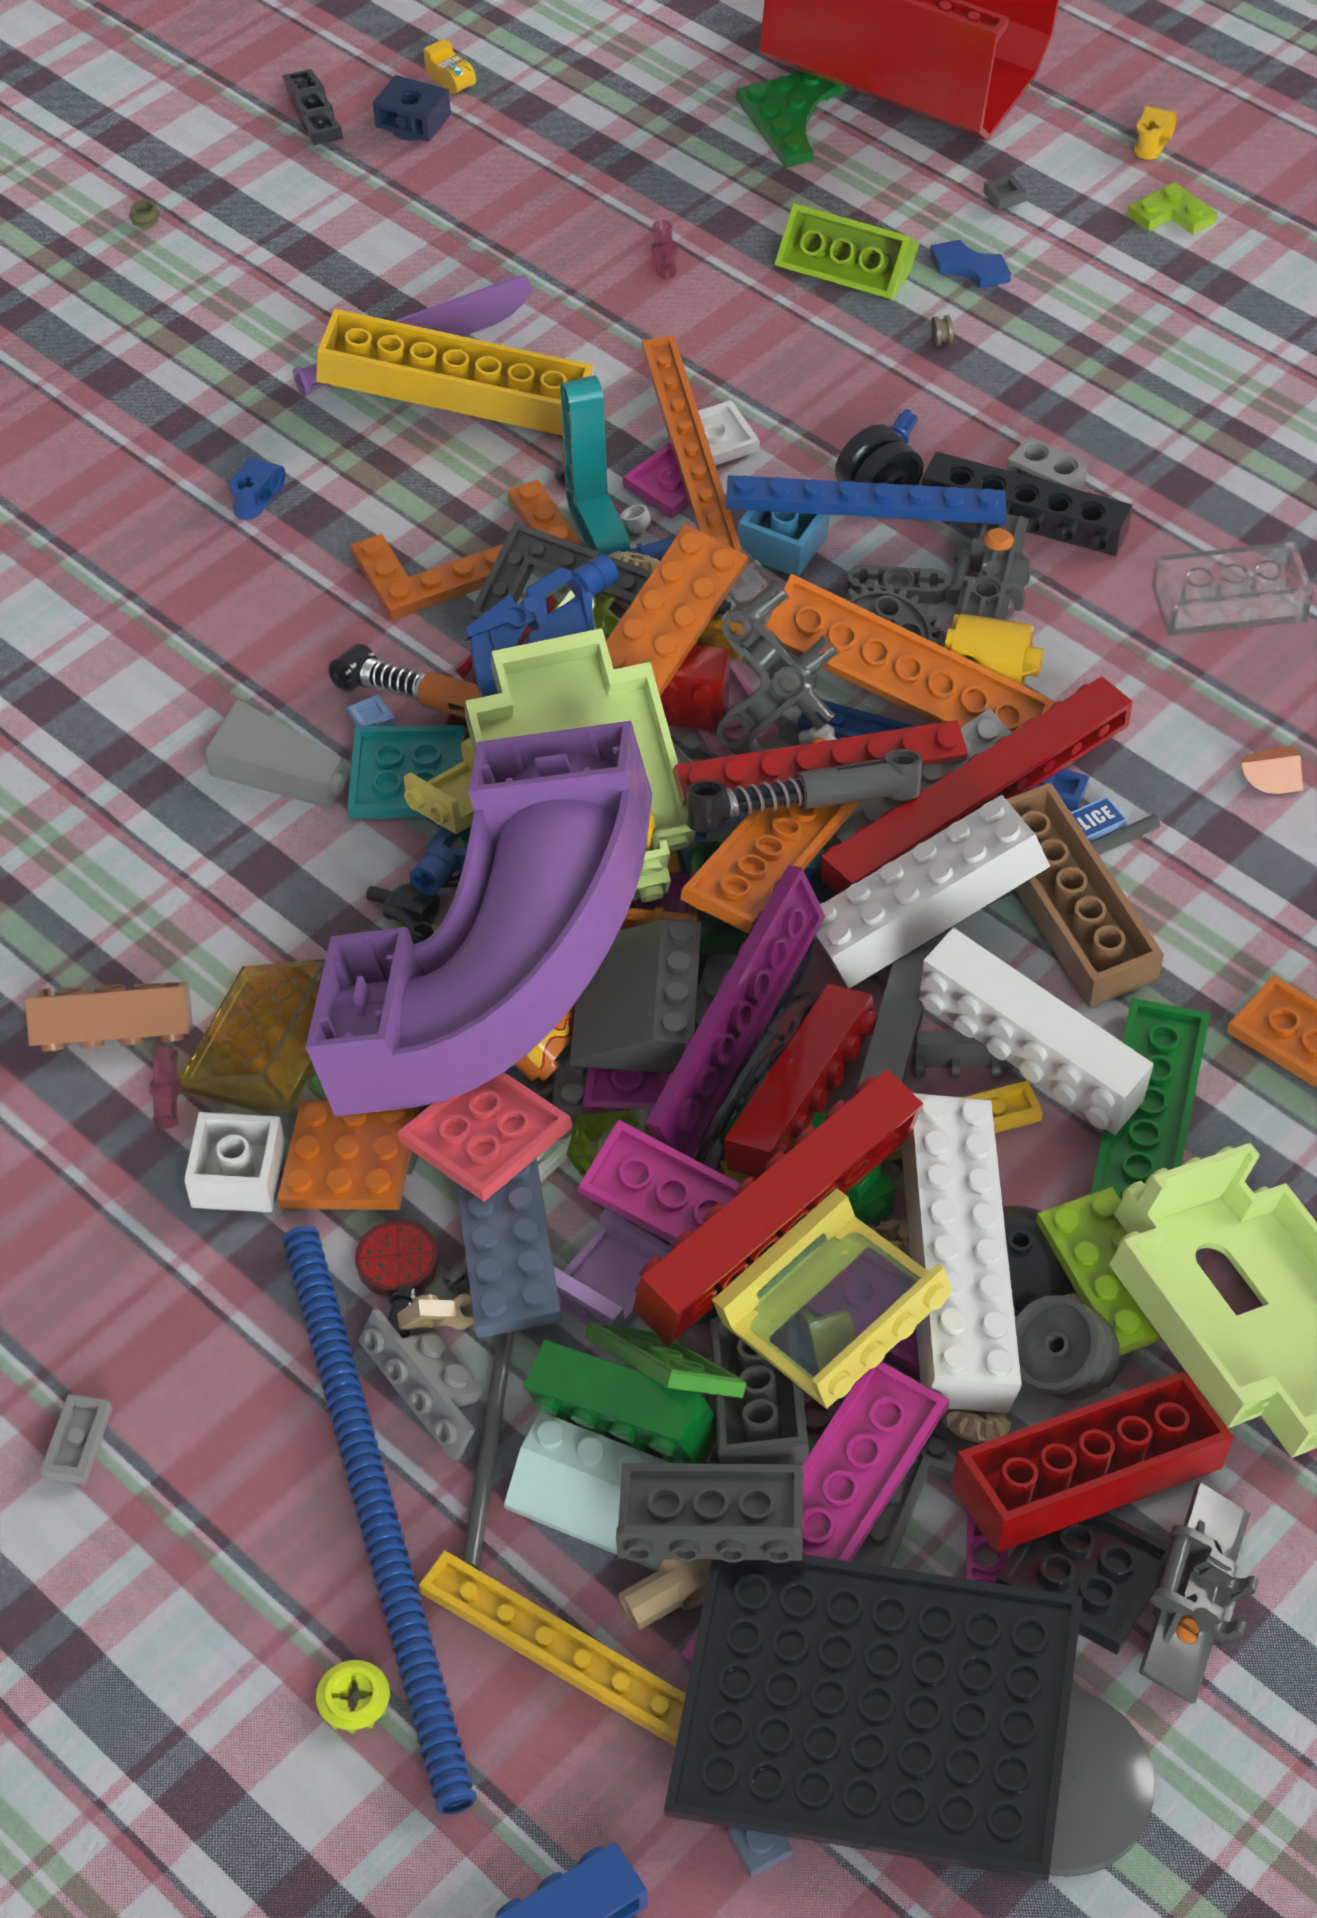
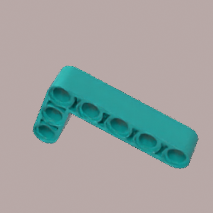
(587, 466)

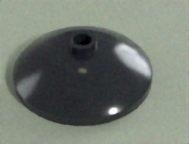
(1032, 1268)

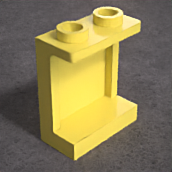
(445, 796)

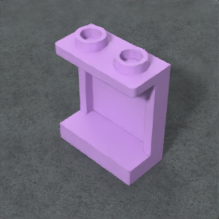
(604, 1274)

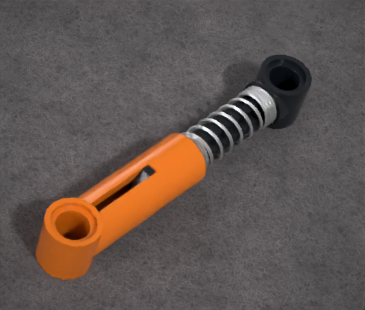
(433, 690)

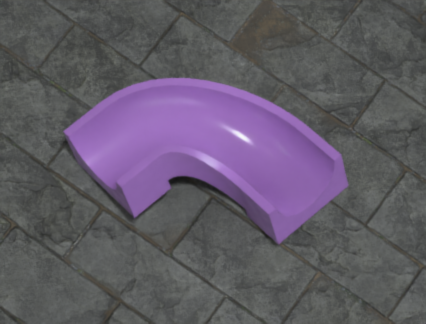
(530, 923)

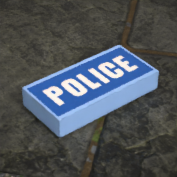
(1099, 818)

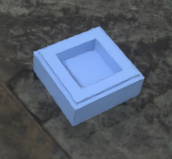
(371, 713)

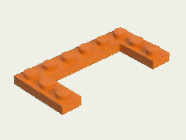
(406, 594)

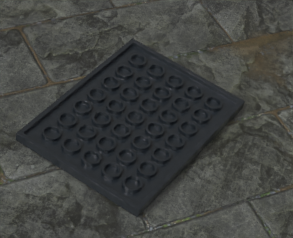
(879, 1711)

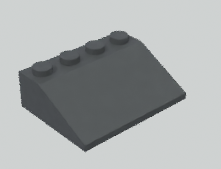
(640, 1000)

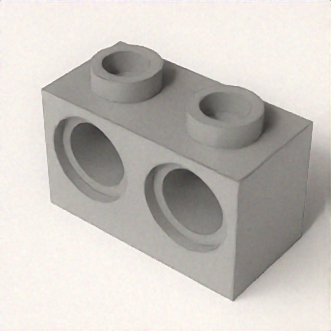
(1048, 463)

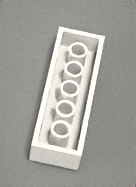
(928, 890)
(1034, 1031)

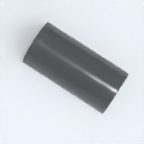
(770, 1417)

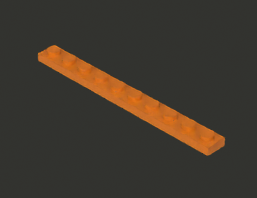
(689, 440)

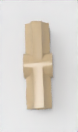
(669, 1588)

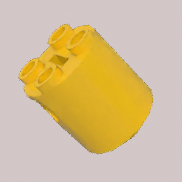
(997, 645)

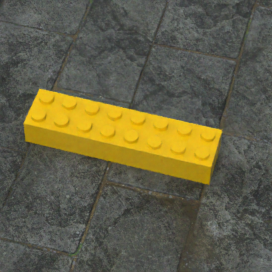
(445, 371)

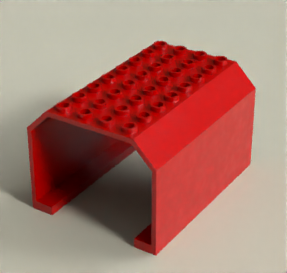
(929, 57)

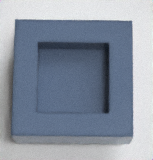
(758, 1849)

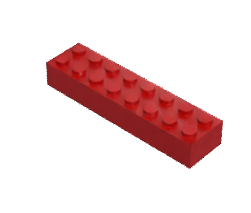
(835, 1155)

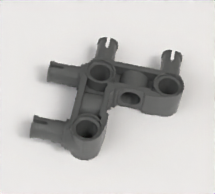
(771, 660)

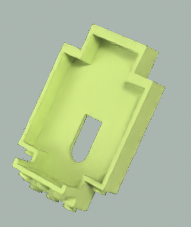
(574, 685)
(1243, 1362)

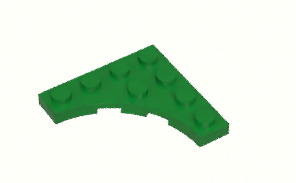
(783, 109)

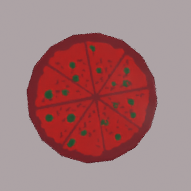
(396, 1256)

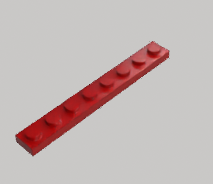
(935, 743)

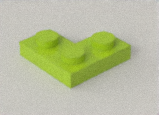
(1175, 204)

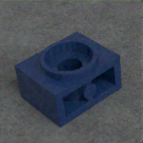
(411, 109)

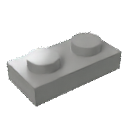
(76, 1439)

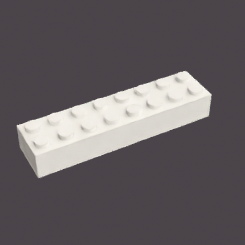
(959, 1222)

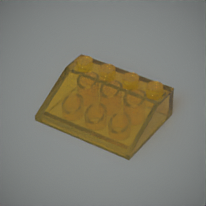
(258, 1039)

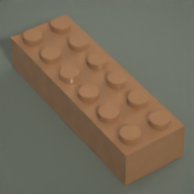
(1082, 906)

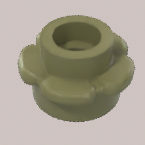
(144, 214)

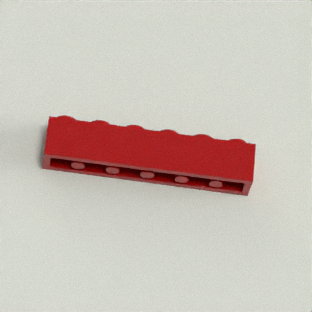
(801, 1079)

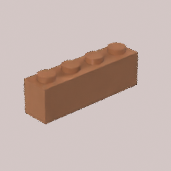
(108, 1015)

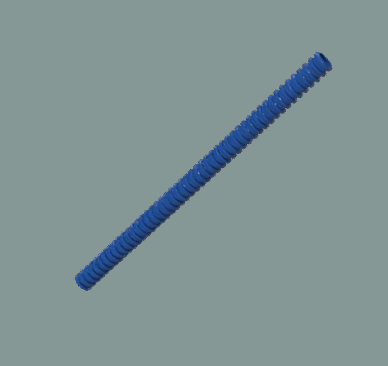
(379, 1525)

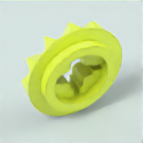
(337, 1685)

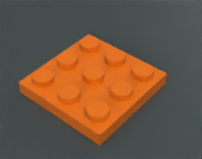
(345, 1160)

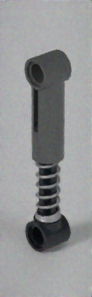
(893, 776)

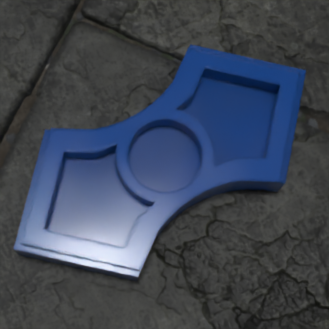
(960, 260)

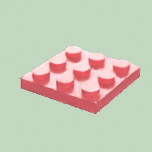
(486, 1134)

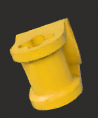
(1154, 131)

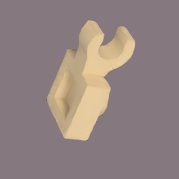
(431, 1314)

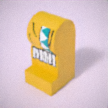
(447, 67)

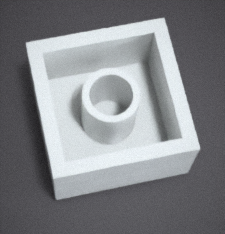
(235, 1162)

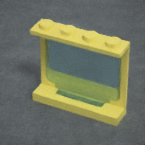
(830, 1300)

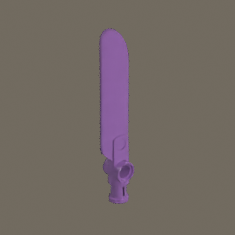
(456, 316)

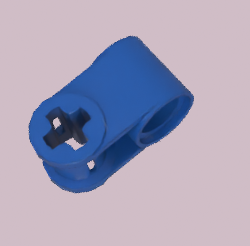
(255, 487)

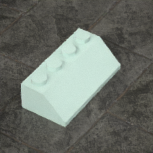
(572, 1481)

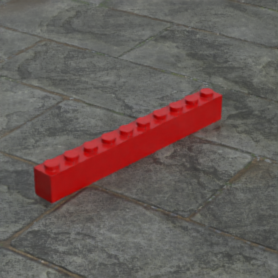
(1005, 769)

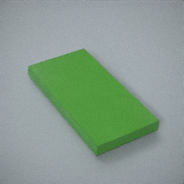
(668, 1365)

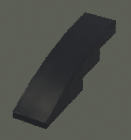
(312, 106)

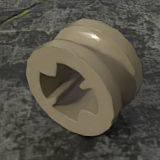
(942, 330)

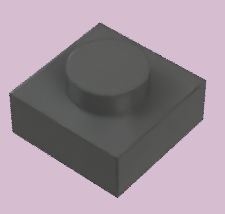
(1004, 191)

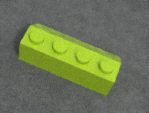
(846, 251)

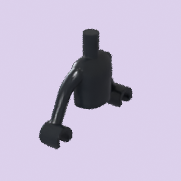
(410, 907)

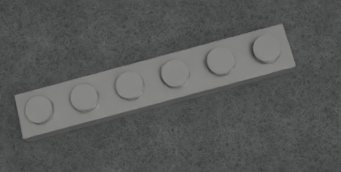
(978, 737)

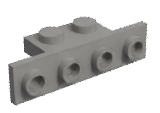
(426, 1378)

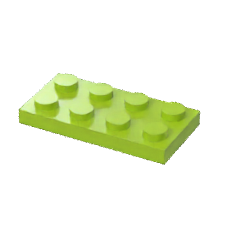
(1084, 1242)

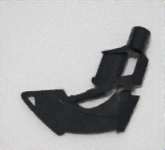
(768, 1051)

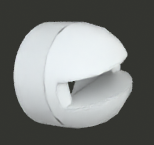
(636, 518)

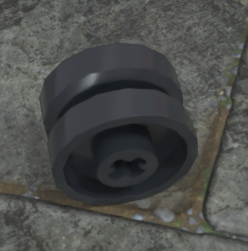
(879, 457)

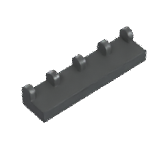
(953, 1051)

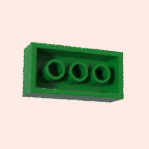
(621, 1404)

